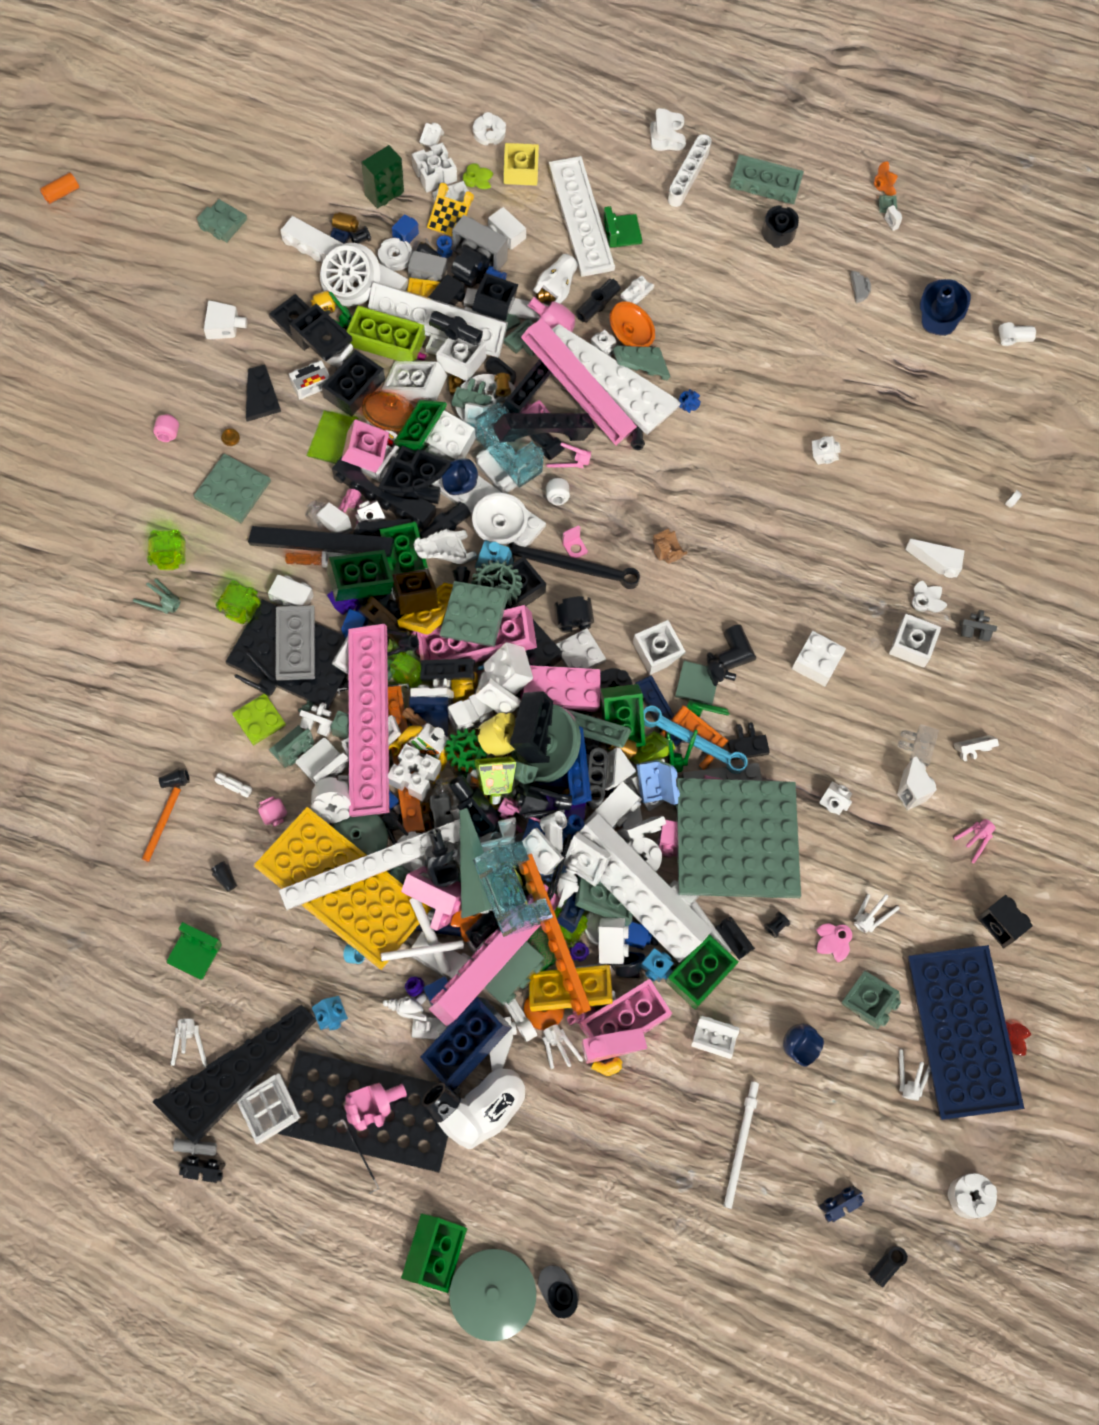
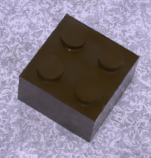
(414, 591)

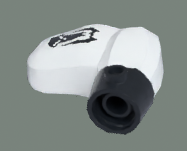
(481, 1111)

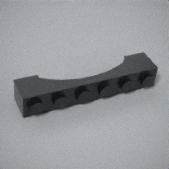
(518, 425)
(417, 510)

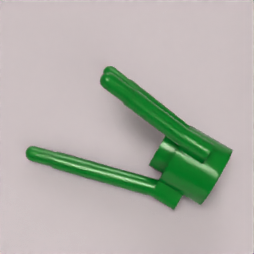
(346, 317)
(697, 708)
(676, 758)

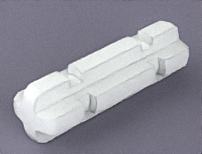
(233, 784)

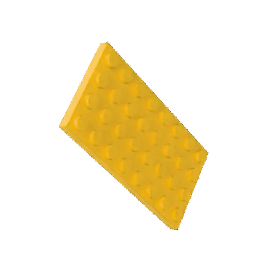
(367, 914)

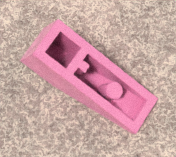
(613, 1045)

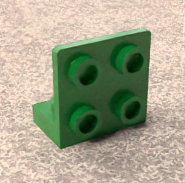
(621, 229)
(194, 951)

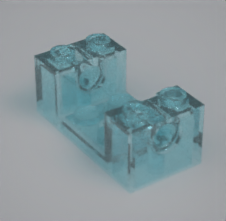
(519, 465)
(498, 873)

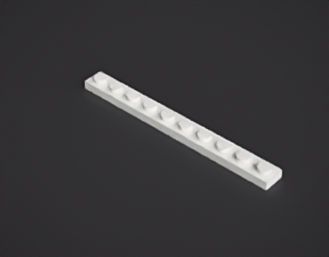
(364, 867)

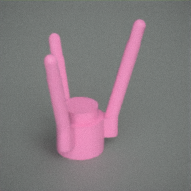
(582, 457)
(351, 500)
(508, 808)
(983, 831)

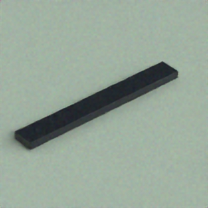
(319, 541)

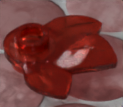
(1017, 1034)

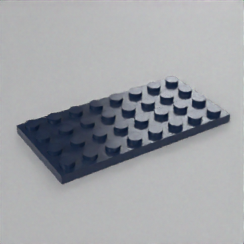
(965, 1033)

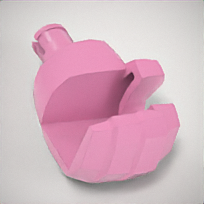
(554, 314)
(371, 1104)

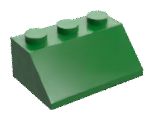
(420, 424)
(434, 1253)

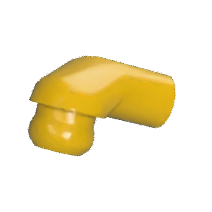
(609, 1068)

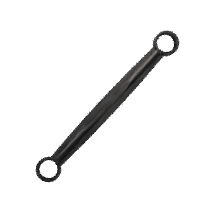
(576, 565)

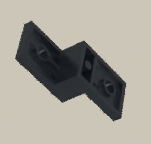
(310, 327)

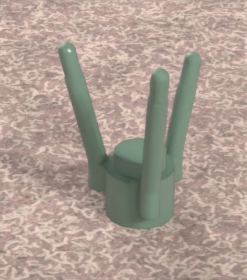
(169, 601)

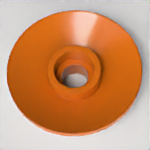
(542, 1020)

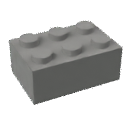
(482, 239)

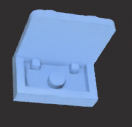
(657, 782)

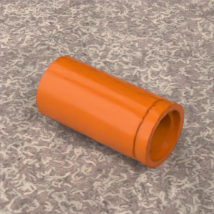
(59, 188)

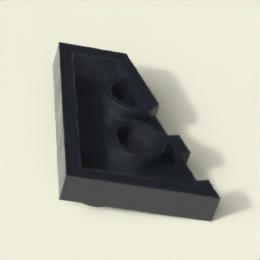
(260, 394)
(373, 528)

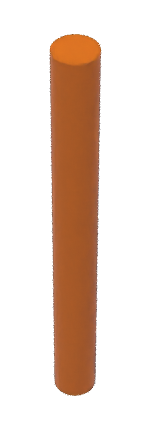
(161, 824)

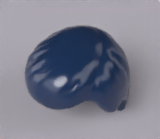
(460, 477)
(803, 1044)

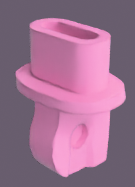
(578, 1018)

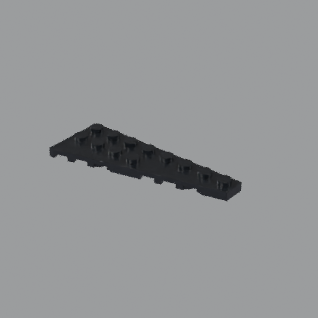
(212, 1092)

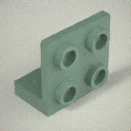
(292, 746)

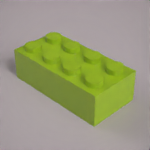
(386, 335)

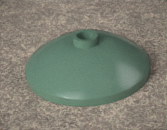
(372, 832)

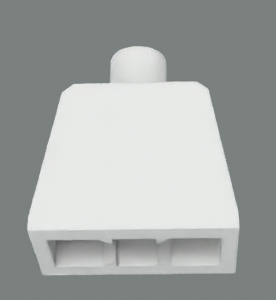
(222, 321)

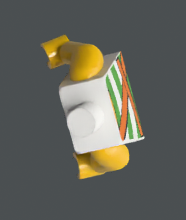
(425, 739)

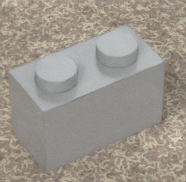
(427, 267)

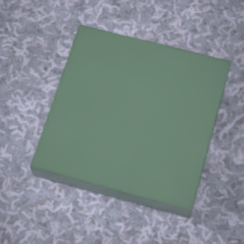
(695, 684)

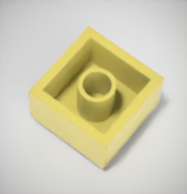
(521, 164)

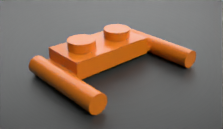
(692, 722)

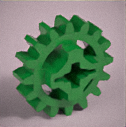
(458, 746)

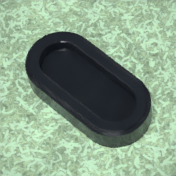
(495, 366)

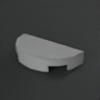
(860, 285)

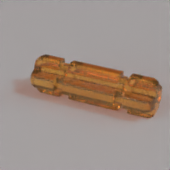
(303, 559)

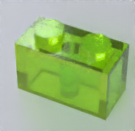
(406, 670)

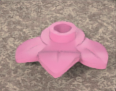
(832, 943)

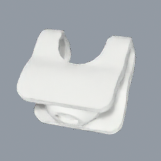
(662, 131)

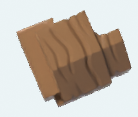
(667, 547)

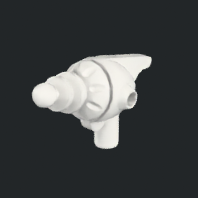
(567, 883)
(408, 1006)

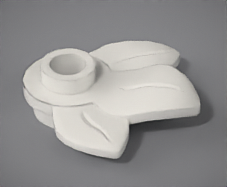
(929, 596)

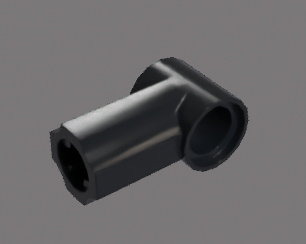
(549, 445)
(461, 785)
(886, 1268)

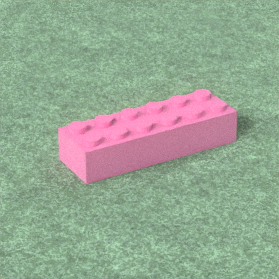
(515, 628)

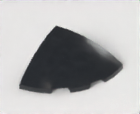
(413, 471)

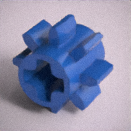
(689, 401)

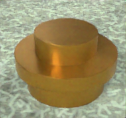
(230, 437)

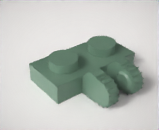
(515, 341)
(465, 396)

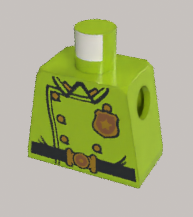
(495, 776)

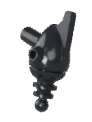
(717, 670)

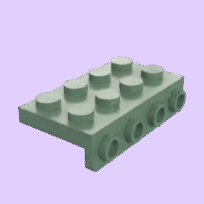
(766, 179)

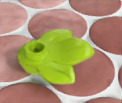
(477, 176)

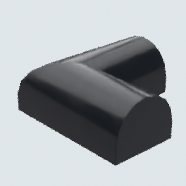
(740, 648)

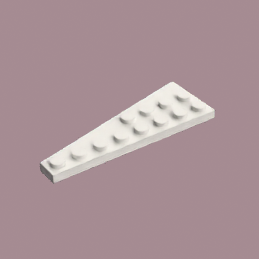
(636, 396)

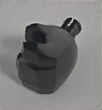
(438, 860)

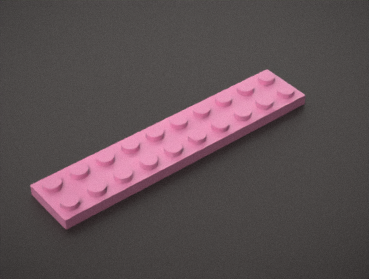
(368, 721)

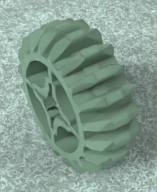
(484, 577)

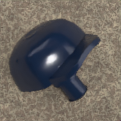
(944, 306)

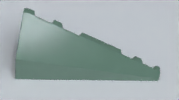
(473, 895)

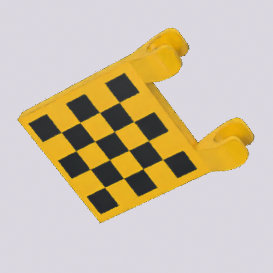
(448, 211)

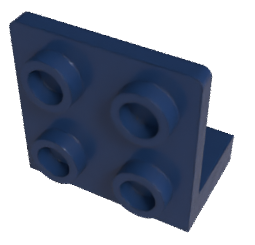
(432, 710)

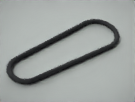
(566, 843)

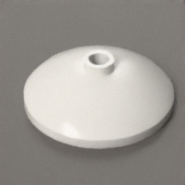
(500, 509)

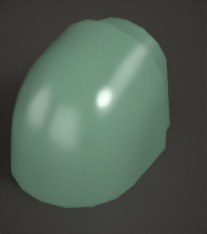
(525, 772)

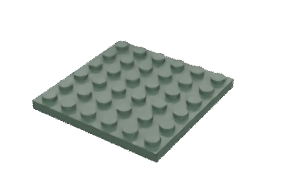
(737, 838)

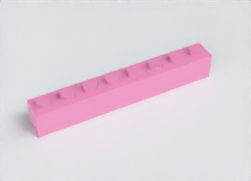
(578, 381)

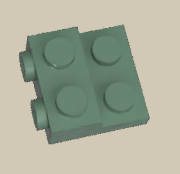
(221, 220)
(872, 1000)

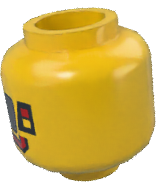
(325, 301)

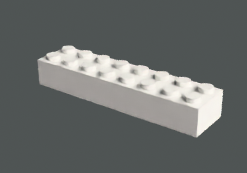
(646, 893)

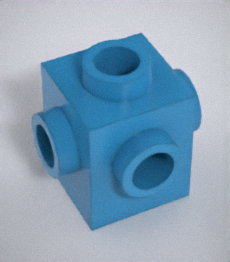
(660, 959)
(330, 1013)

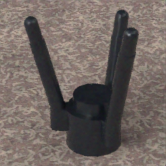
(406, 643)
(265, 686)
(561, 801)
(394, 821)

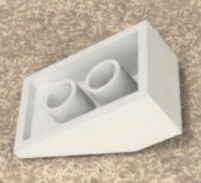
(416, 380)

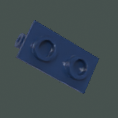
(833, 1206)

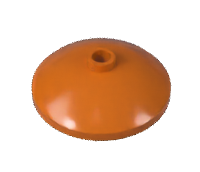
(632, 325)

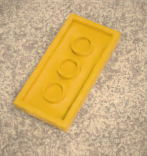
(428, 621)
(548, 991)

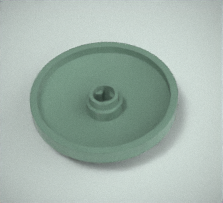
(563, 748)
(492, 1295)

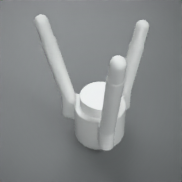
(865, 921)
(186, 1030)
(554, 1036)
(912, 1090)

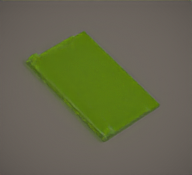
(330, 437)

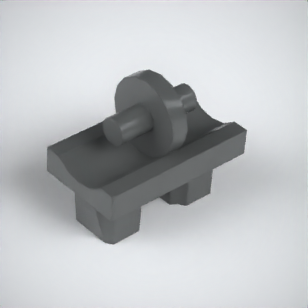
(986, 630)

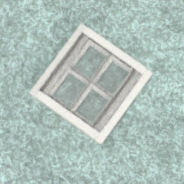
(268, 1108)

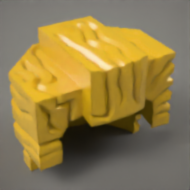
(464, 688)

